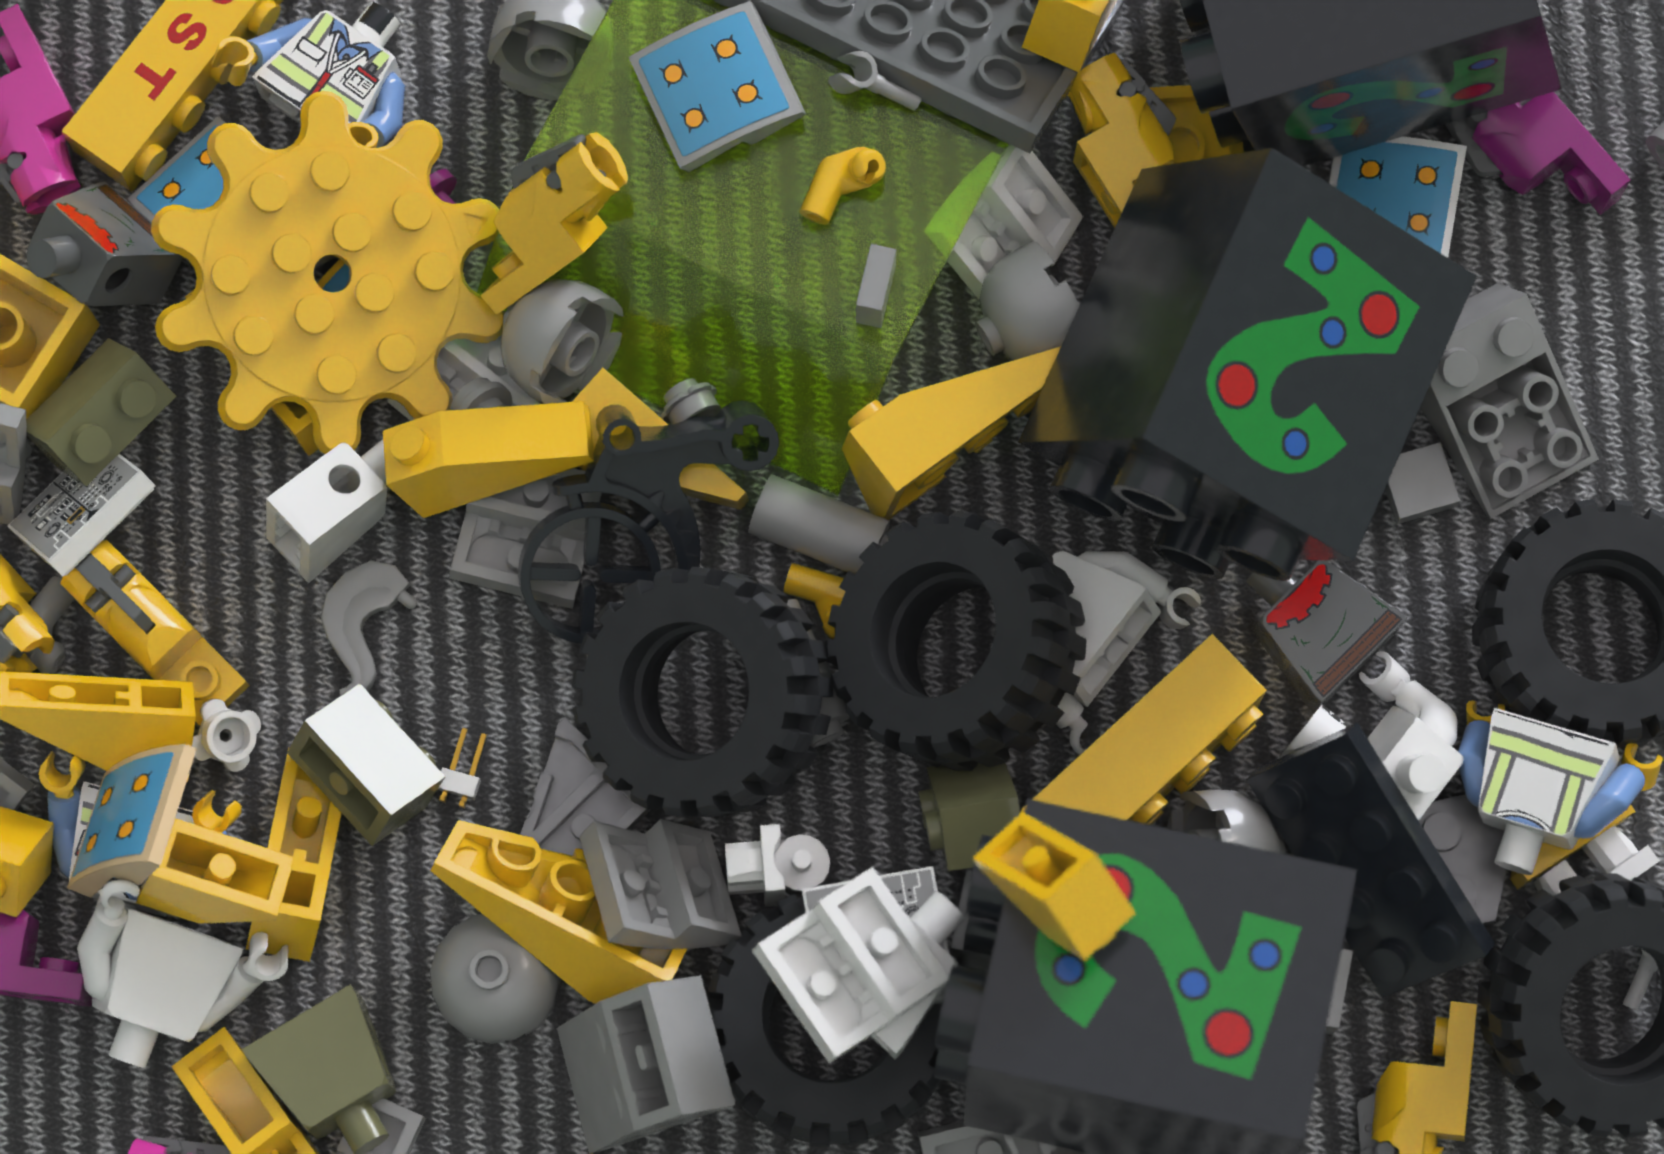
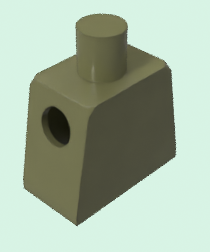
(329, 1069)

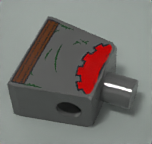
(101, 250)
(1322, 628)

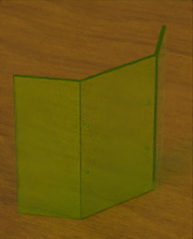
(723, 266)

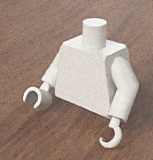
(1118, 609)
(1414, 736)
(164, 974)

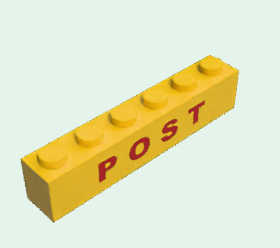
(161, 85)

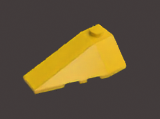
(914, 438)
(548, 909)

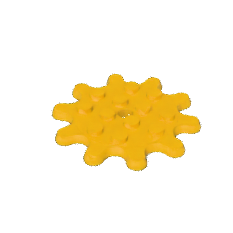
(259, 287)

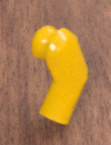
(839, 176)
(816, 587)

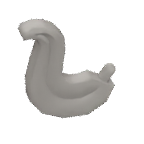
(350, 603)

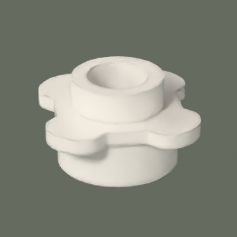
(243, 734)

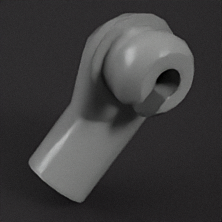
(50, 606)

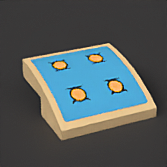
(132, 818)

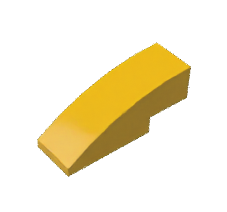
(239, 1100)

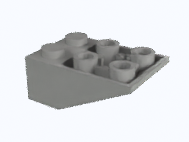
(1505, 403)
(645, 1062)

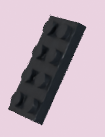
(1346, 811)

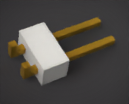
(460, 783)

